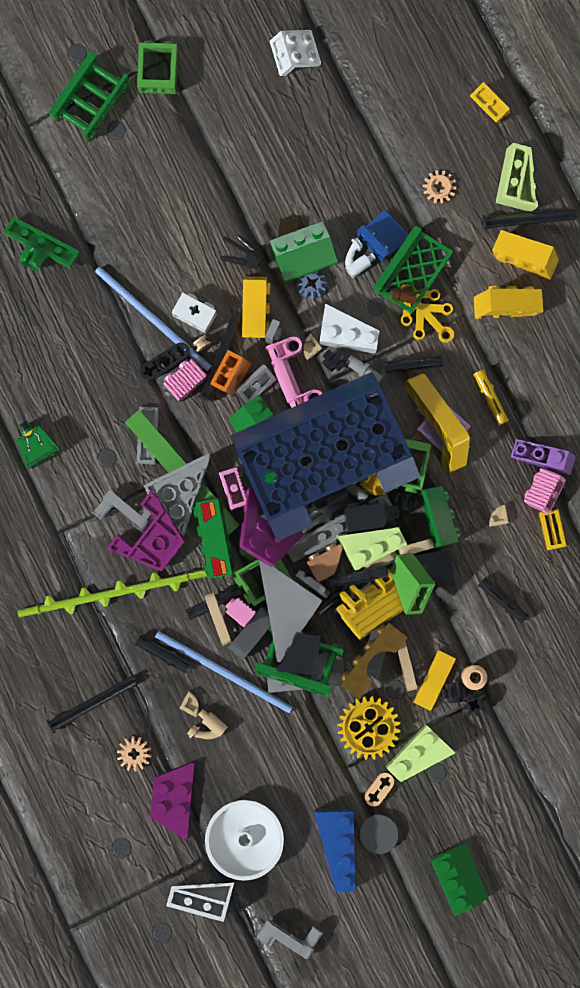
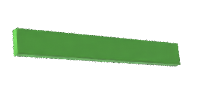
(168, 457)

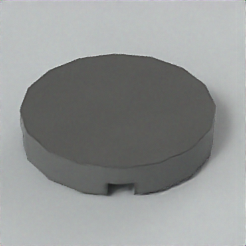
(313, 584)
(378, 834)

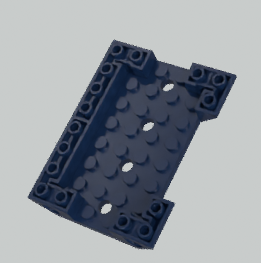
(313, 432)

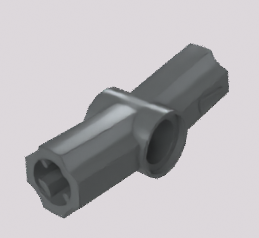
(323, 508)

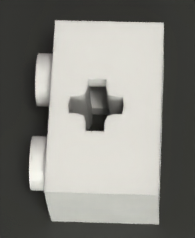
(199, 321)

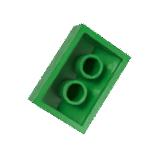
(303, 251)
(250, 414)
(439, 516)
(459, 878)

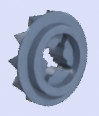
(310, 292)

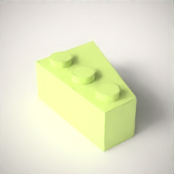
(517, 180)
(370, 545)
(419, 754)

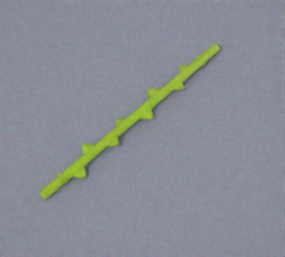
(104, 597)

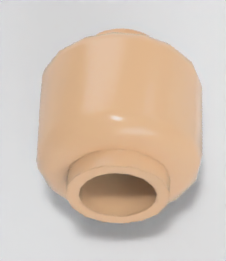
(481, 677)

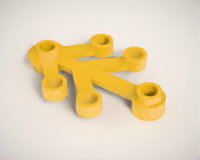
(423, 311)

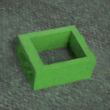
(157, 86)
(425, 448)
(241, 582)

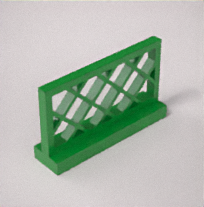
(399, 260)

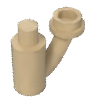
(212, 722)

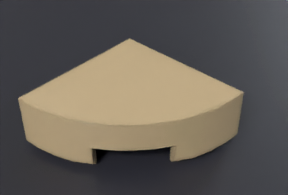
(311, 347)
(499, 516)
(190, 704)

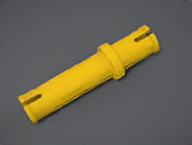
(490, 396)

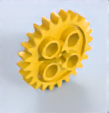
(357, 713)

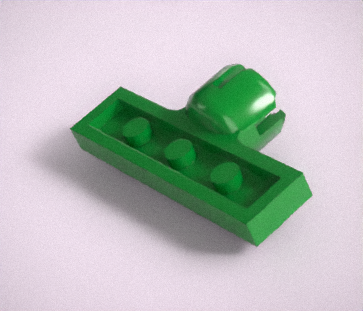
(39, 246)

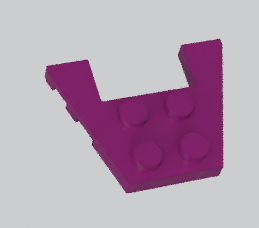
(258, 536)
(157, 543)

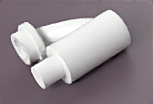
(359, 265)

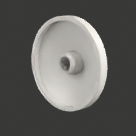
(244, 840)

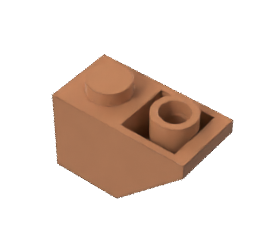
(325, 565)

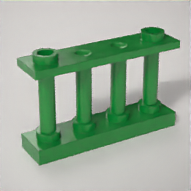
(80, 80)
(303, 680)

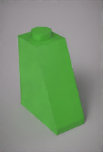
(412, 583)

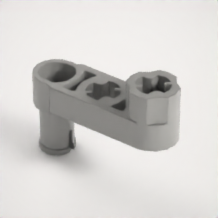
(142, 518)
(271, 931)

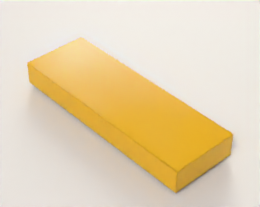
(434, 680)

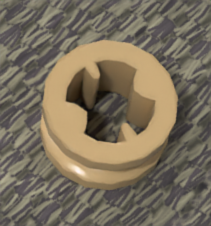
(201, 343)

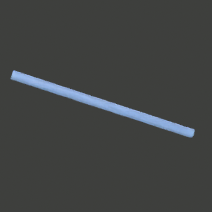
(151, 317)
(223, 671)

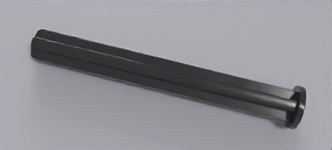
(529, 218)
(225, 345)
(91, 703)

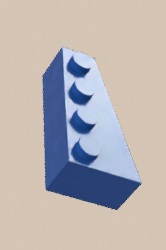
(337, 836)

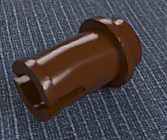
(404, 296)

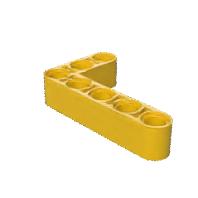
(443, 421)

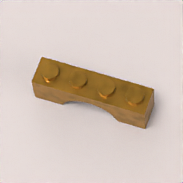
(387, 640)

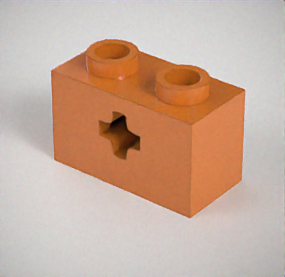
(230, 373)

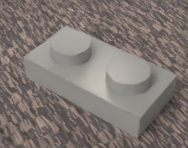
(273, 333)
(255, 384)

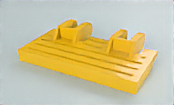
(372, 606)

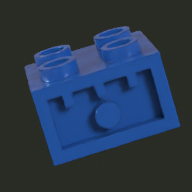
(382, 236)

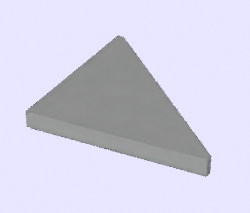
(180, 490)
(288, 607)

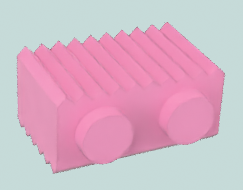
(185, 379)
(233, 488)
(544, 490)
(240, 611)

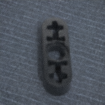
(156, 373)

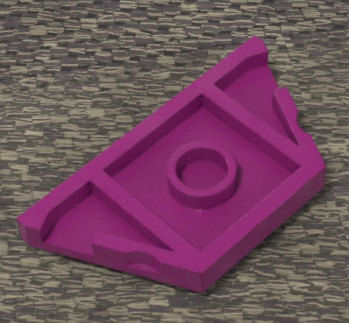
(173, 799)

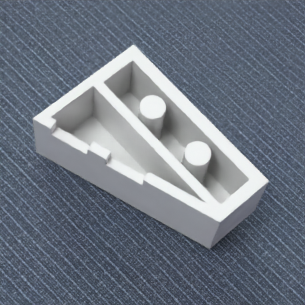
(347, 332)
(203, 900)

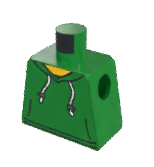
(35, 445)

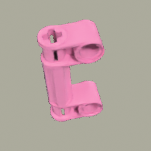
(284, 372)

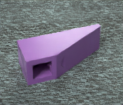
(543, 456)

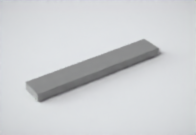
(324, 535)

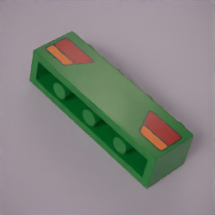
(214, 537)

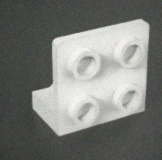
(294, 50)

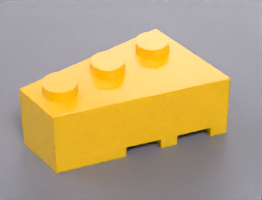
(526, 254)
(508, 302)
(255, 306)

